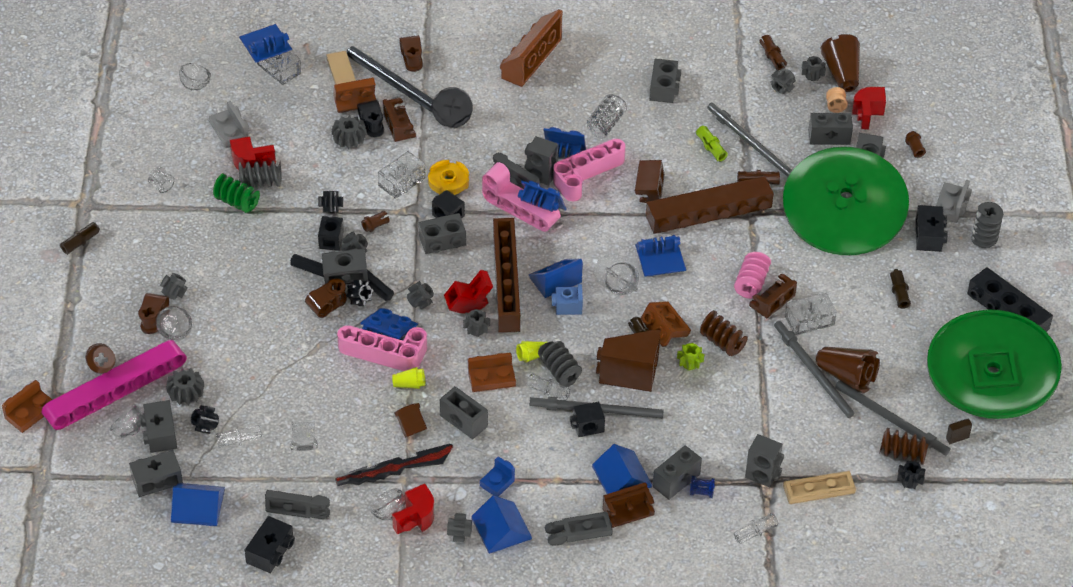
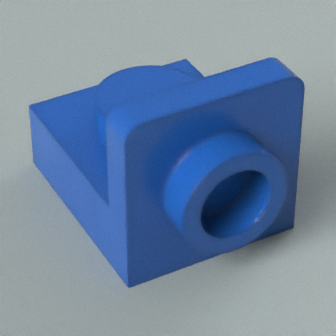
(499, 477)

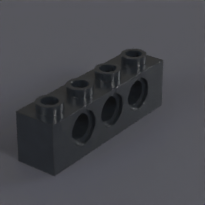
(998, 294)

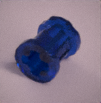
(695, 482)

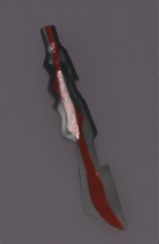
(395, 466)

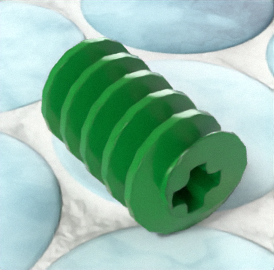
(235, 193)

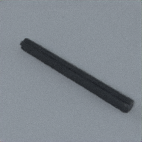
(390, 77)

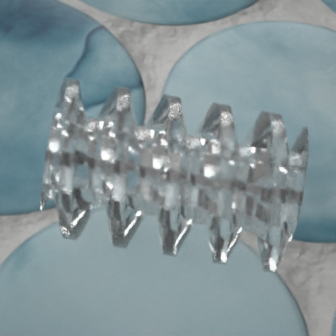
(606, 115)

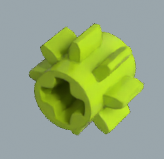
(690, 356)

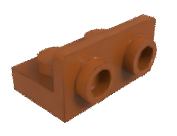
(351, 93)
(664, 318)
(491, 372)
(26, 406)

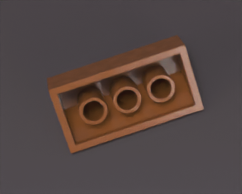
(532, 49)

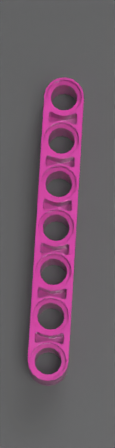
(113, 385)

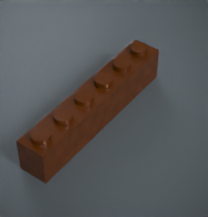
(709, 204)
(506, 275)

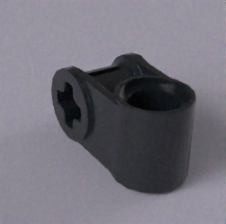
(372, 117)

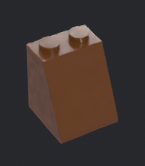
(629, 360)

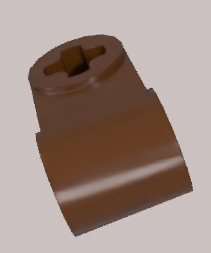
(411, 52)
(326, 299)
(150, 309)

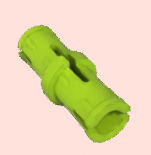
(711, 143)

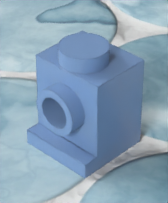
(568, 300)

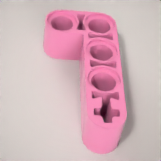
(574, 169)
(504, 194)
(384, 349)

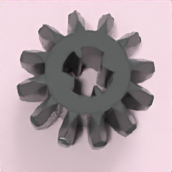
(348, 131)
(185, 386)

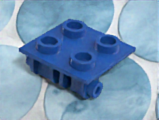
(266, 43)
(570, 140)
(549, 199)
(660, 256)
(388, 324)

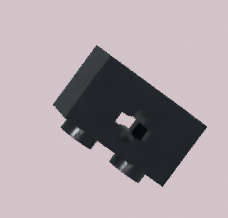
(930, 228)
(269, 544)

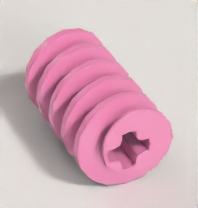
(752, 274)

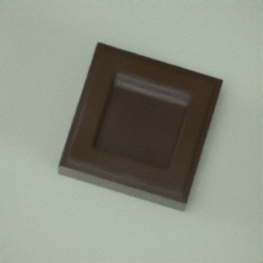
(959, 431)

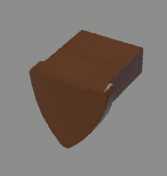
(410, 419)

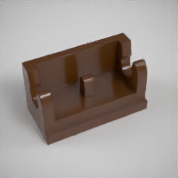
(398, 120)
(650, 180)
(774, 297)
(628, 505)

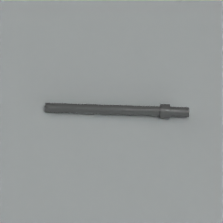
(725, 118)
(791, 340)
(553, 404)
(906, 426)

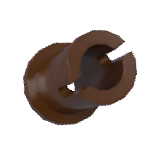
(913, 139)
(370, 223)

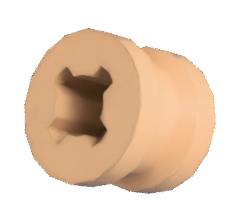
(836, 99)

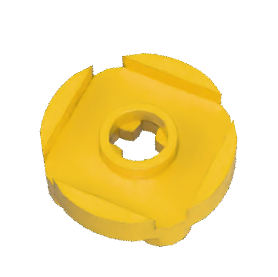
(443, 168)

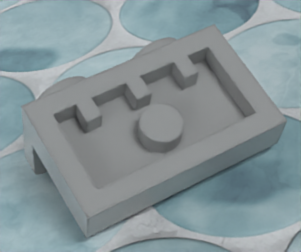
(229, 124)
(952, 200)

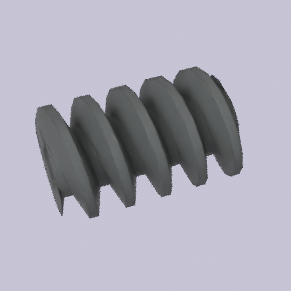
(260, 174)
(987, 225)
(560, 362)

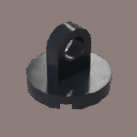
(452, 107)

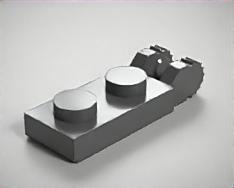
(517, 173)
(297, 504)
(579, 528)

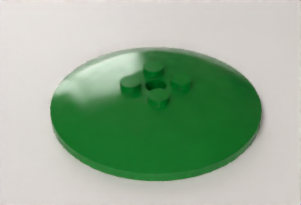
(839, 223)
(999, 339)

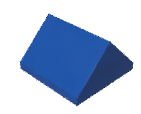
(560, 274)
(619, 469)
(196, 504)
(500, 524)

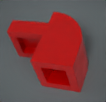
(869, 102)
(243, 152)
(468, 297)
(418, 510)

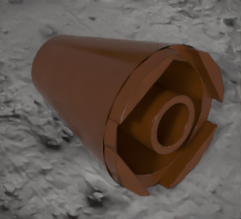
(843, 60)
(850, 365)

